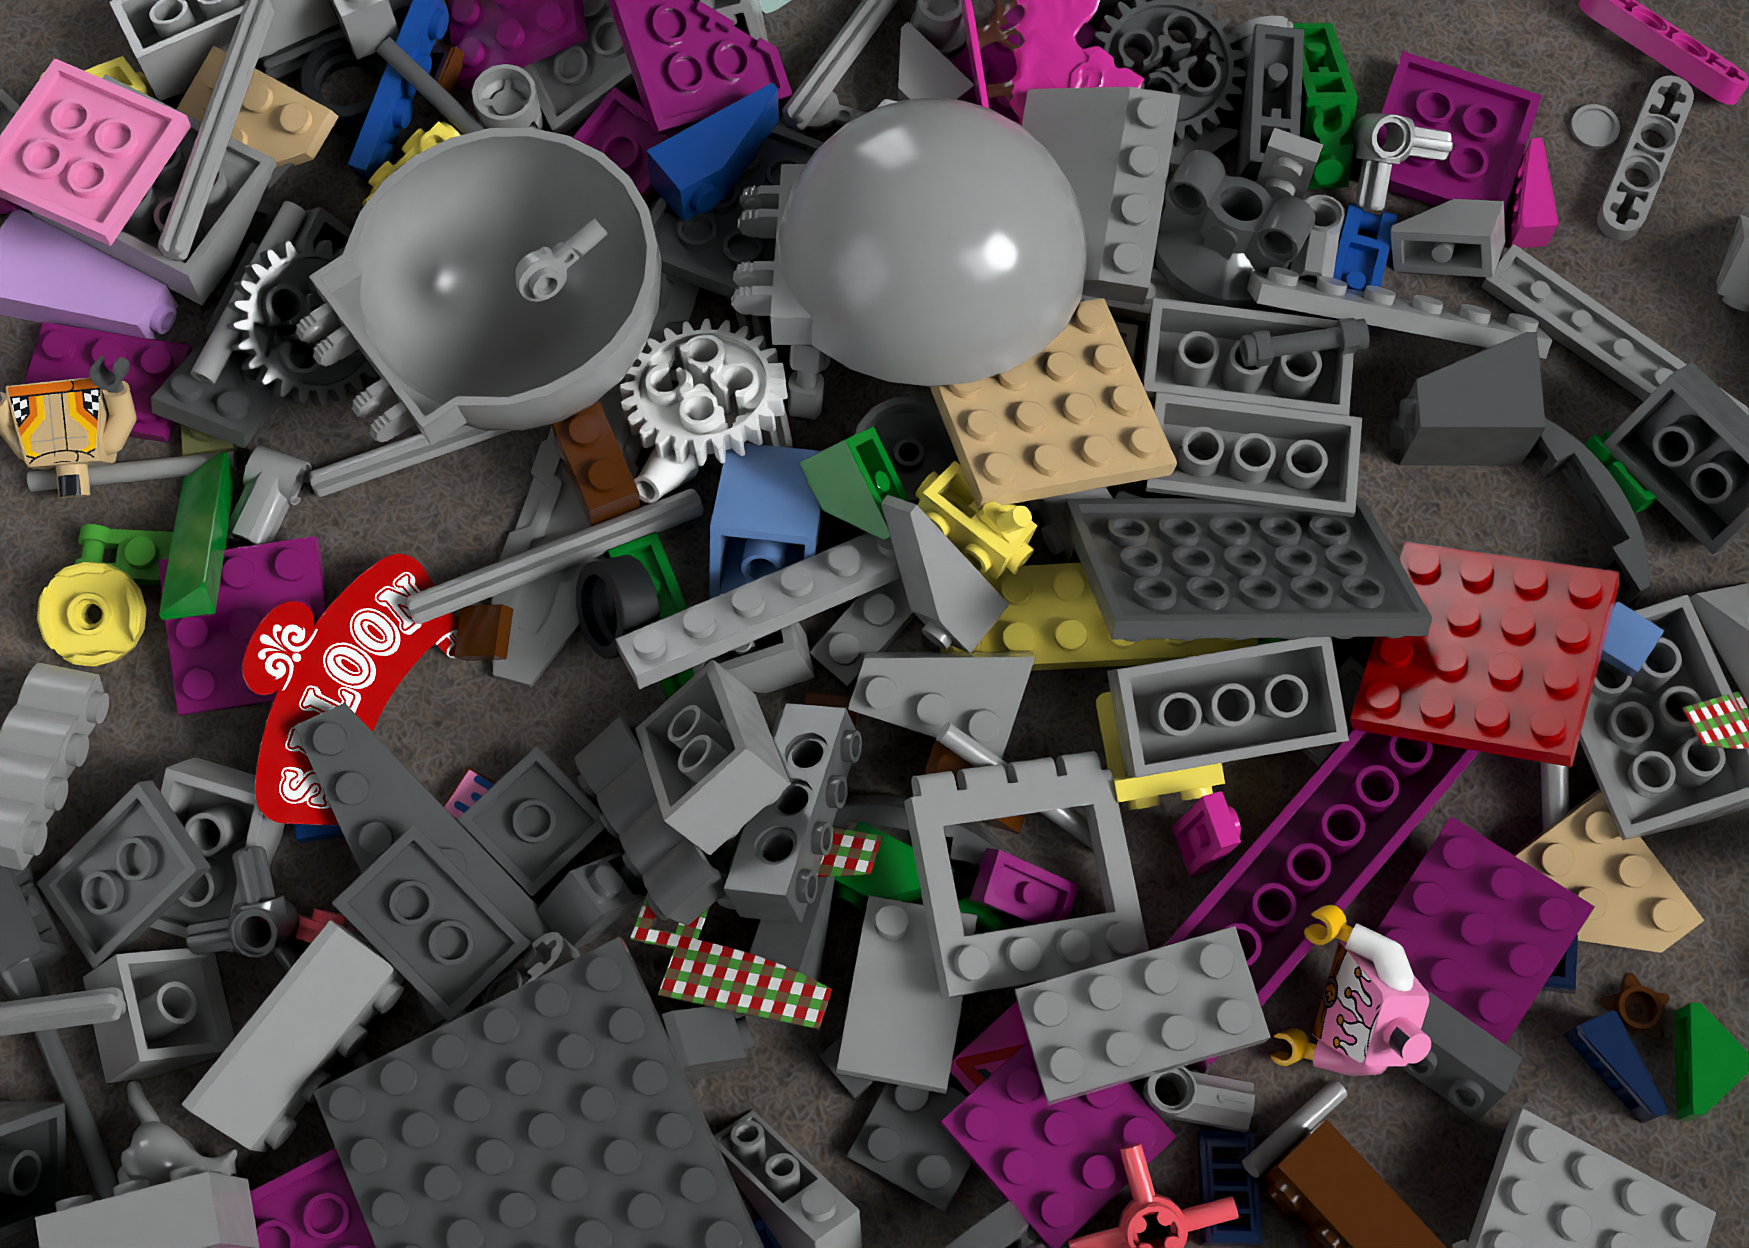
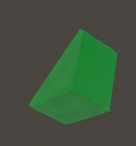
(1706, 1061)

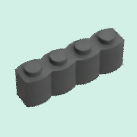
(675, 871)

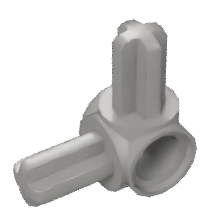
(1402, 141)

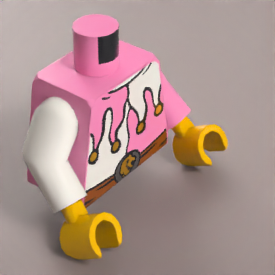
(1368, 1007)

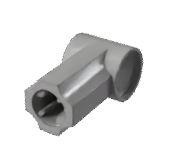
(1320, 248)
(270, 488)
(1203, 1099)

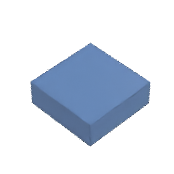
(1629, 640)

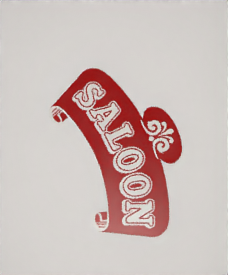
(348, 657)

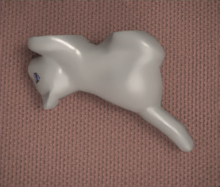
(159, 1149)

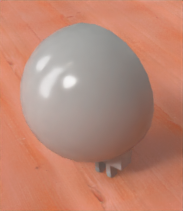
(918, 245)
(437, 296)

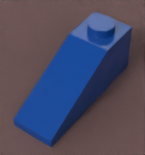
(708, 158)

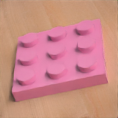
(86, 150)

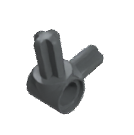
(242, 927)

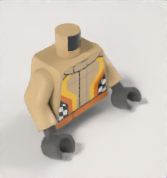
(70, 423)

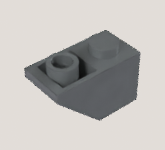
(593, 900)

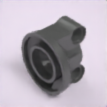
(1223, 229)

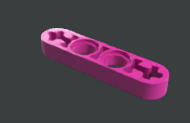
(1670, 47)

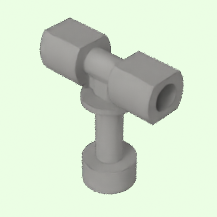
(806, 383)

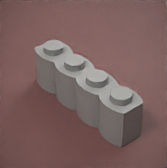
(39, 751)

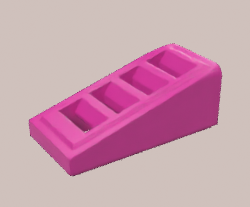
(1534, 204)

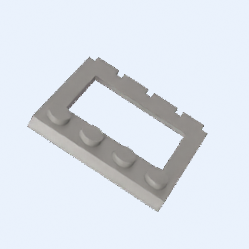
(1034, 951)

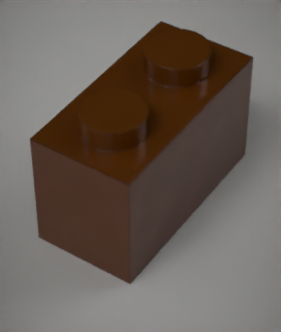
(595, 465)

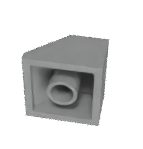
(171, 1014)

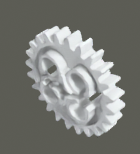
(693, 413)

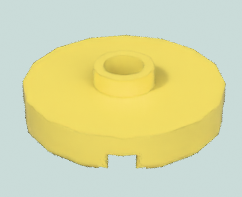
(65, 618)

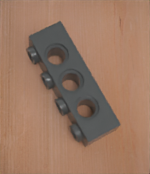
(817, 755)

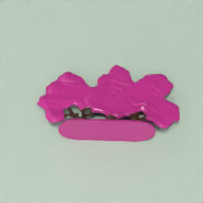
(1047, 51)

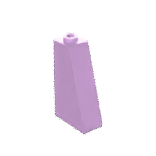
(76, 285)

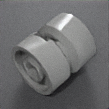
(507, 98)

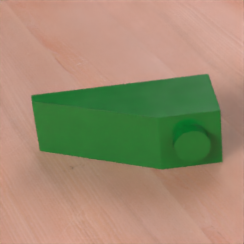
(1324, 76)

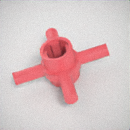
(1147, 1203)

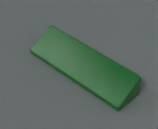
(199, 540)

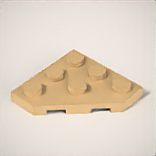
(271, 115)
(1624, 880)

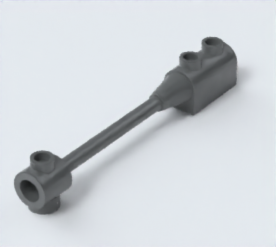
(26, 948)

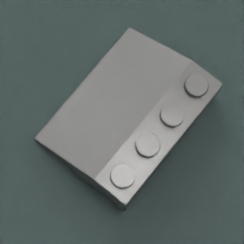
(1117, 160)
(223, 225)
(1642, 742)

